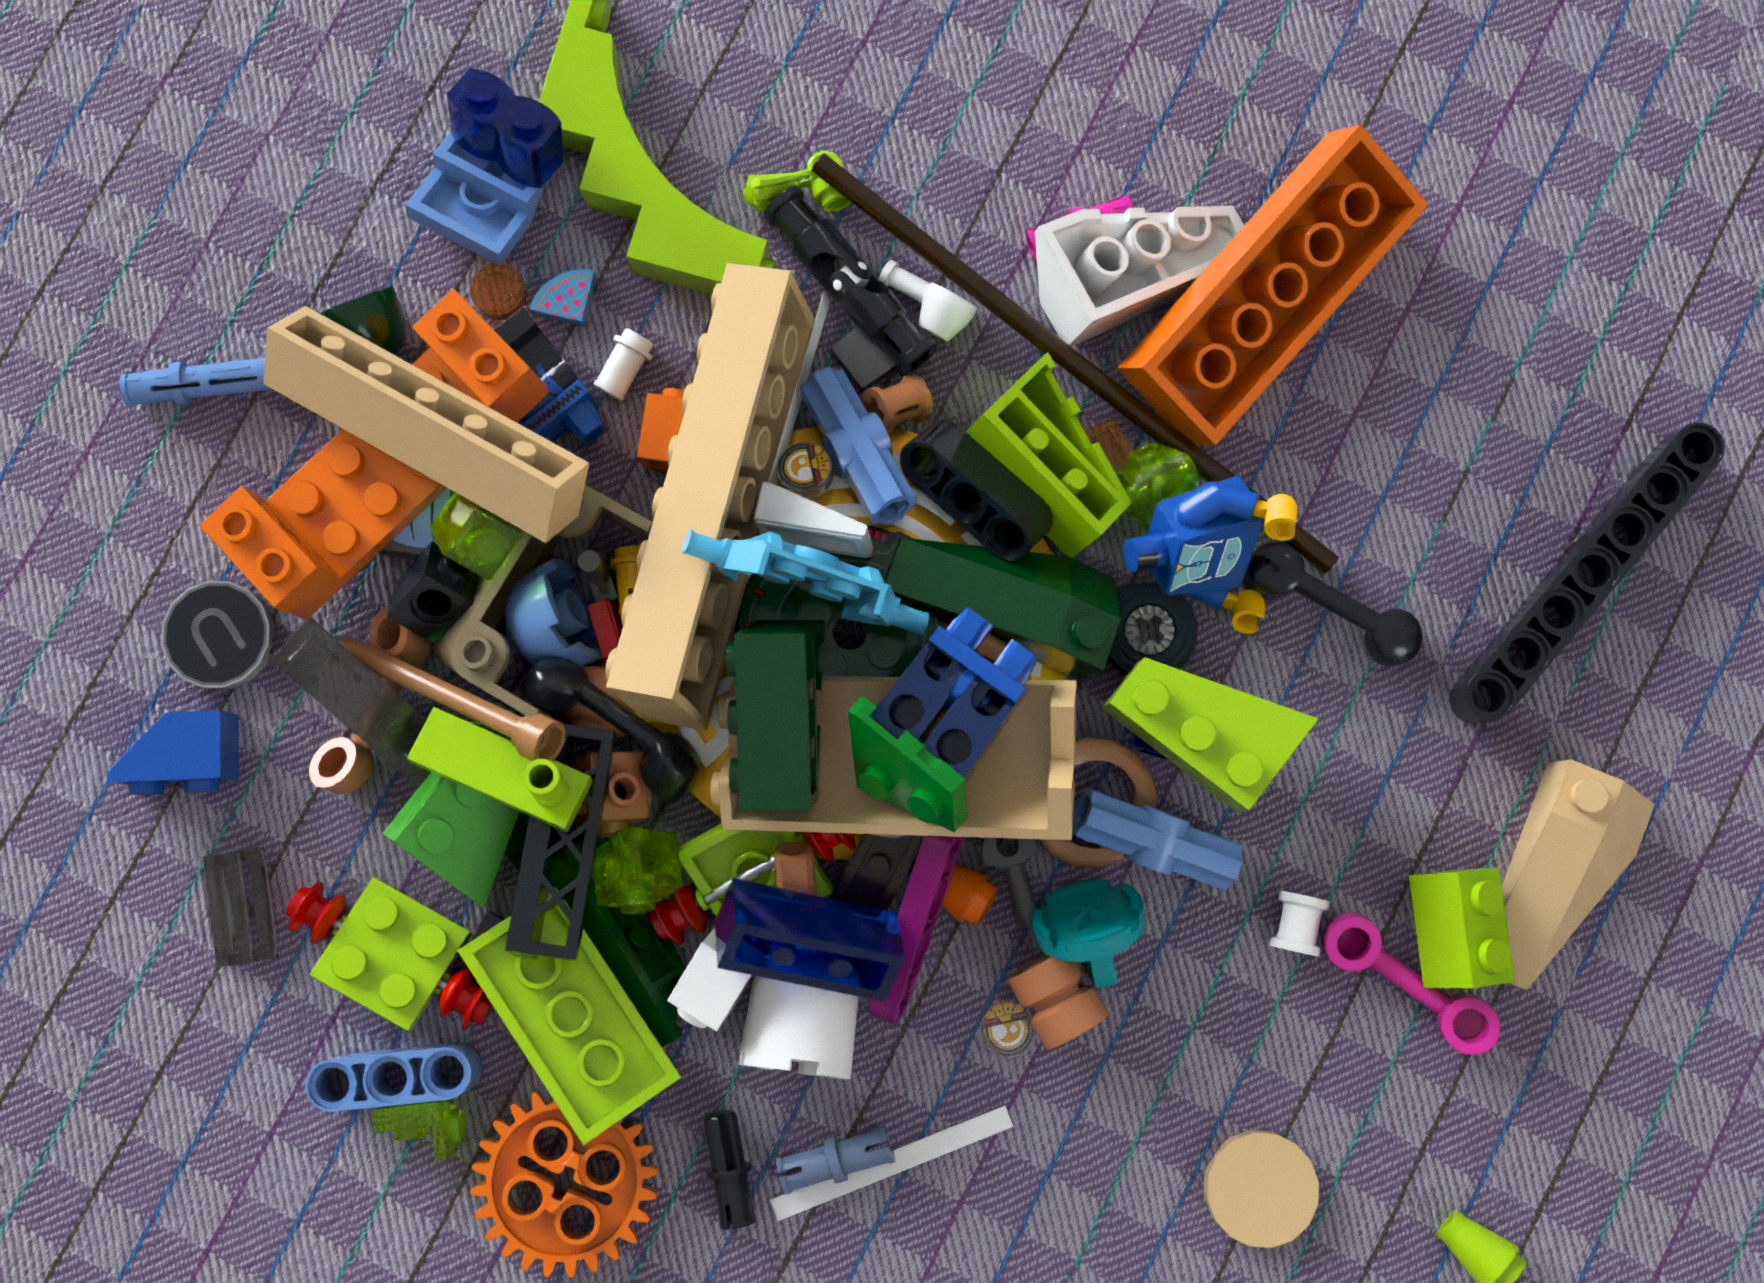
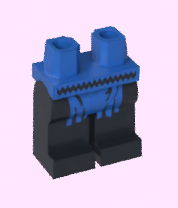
(569, 401)

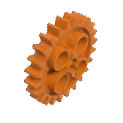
(542, 1230)

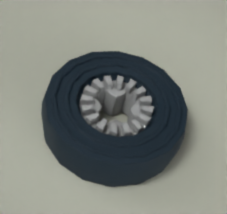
(1177, 628)

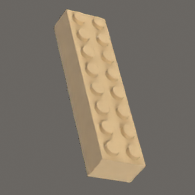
(717, 463)

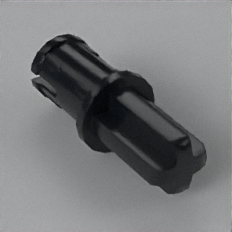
(729, 1170)

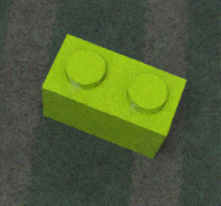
(1461, 928)

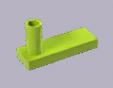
(496, 770)

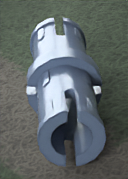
(835, 1160)

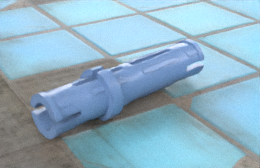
(145, 386)

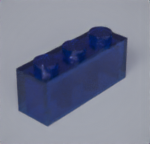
(808, 940)

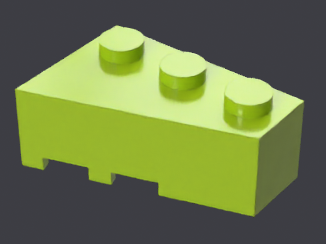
(1045, 446)
(1209, 730)

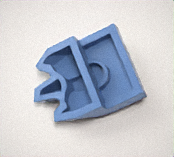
(473, 203)

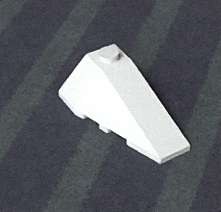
(1119, 265)

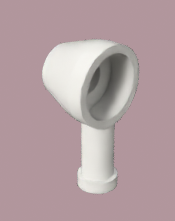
(941, 311)

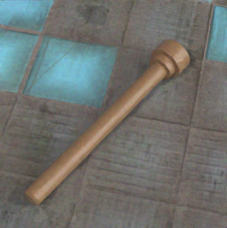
(532, 735)

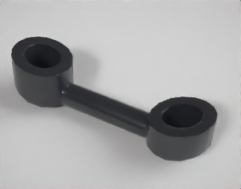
(1389, 636)
(670, 761)

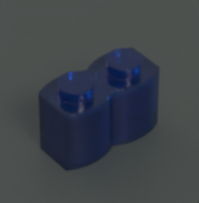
(505, 128)

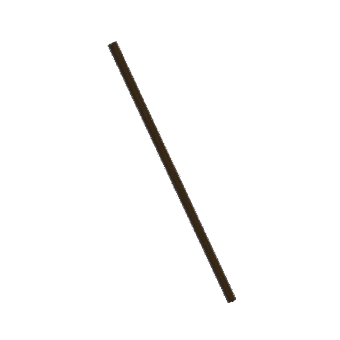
(1044, 339)

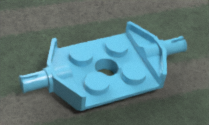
(770, 557)

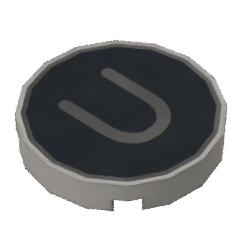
(217, 635)

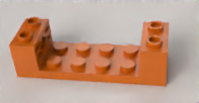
(355, 496)

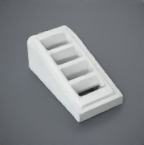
(809, 523)

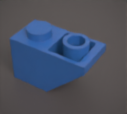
(182, 748)

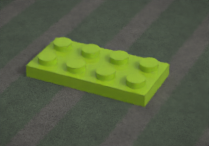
(572, 1026)

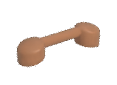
(346, 763)

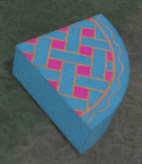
(566, 297)

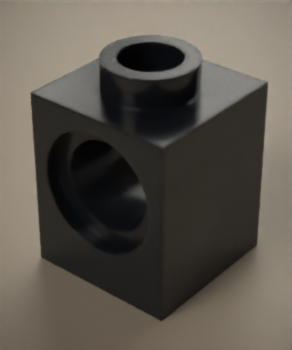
(432, 594)

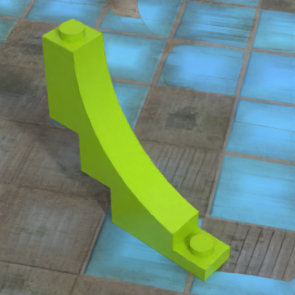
(672, 235)

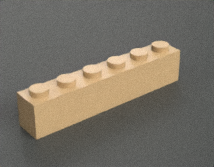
(425, 423)

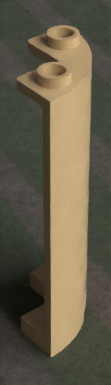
(1016, 791)

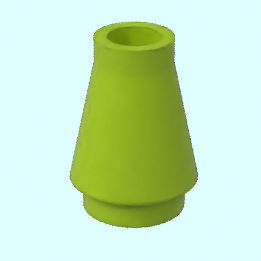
(1481, 1251)

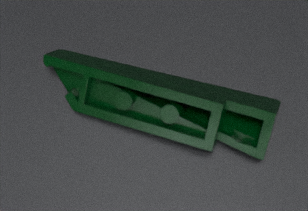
(628, 943)

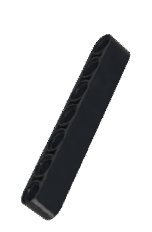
(1606, 557)

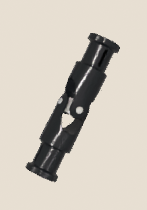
(854, 286)

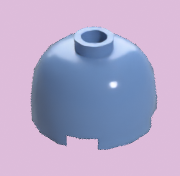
(550, 616)

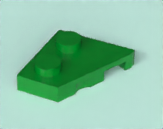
(904, 771)

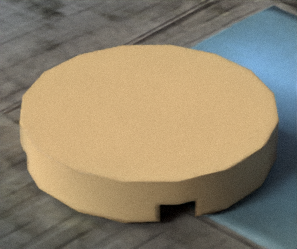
(1261, 1189)

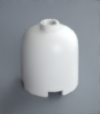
(800, 1026)

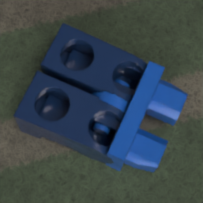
(956, 677)

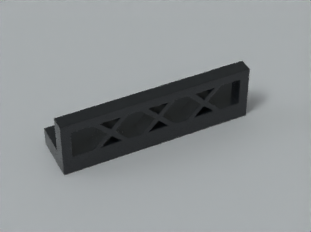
(539, 855)

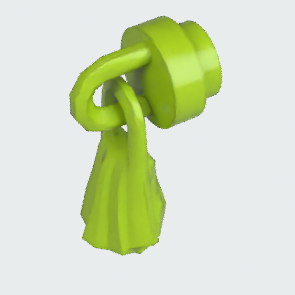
(762, 189)

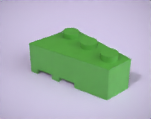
(456, 832)

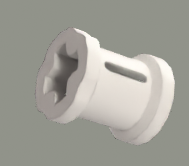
(1299, 923)

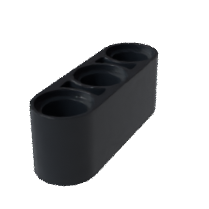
(976, 490)

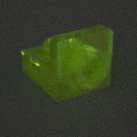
(413, 1120)

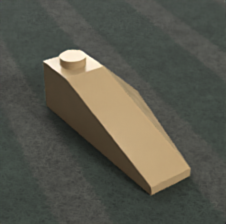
(1567, 858)

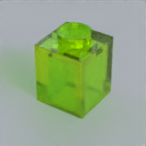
(474, 536)

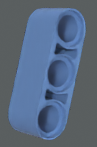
(368, 1082)

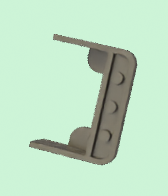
(476, 643)

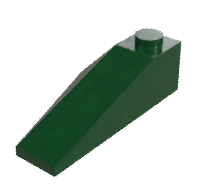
(1041, 601)

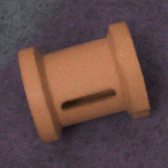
(899, 402)

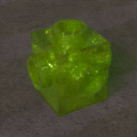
(1155, 475)
(637, 869)

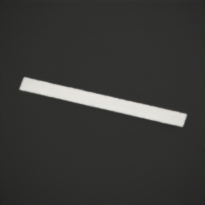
(803, 377)
(905, 1158)

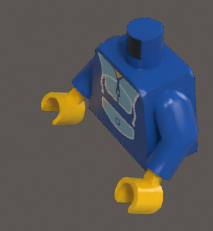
(1205, 543)

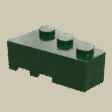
(775, 715)

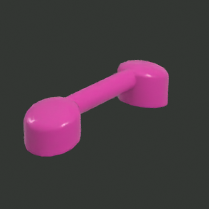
(1462, 1018)

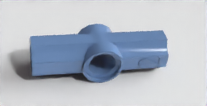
(858, 446)
(1157, 839)

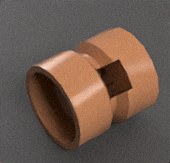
(1059, 1000)

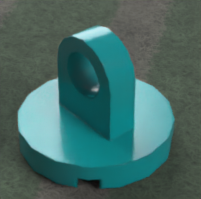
(1089, 925)

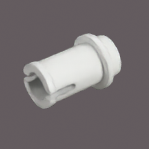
(623, 363)

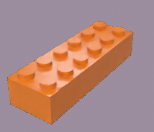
(1273, 285)

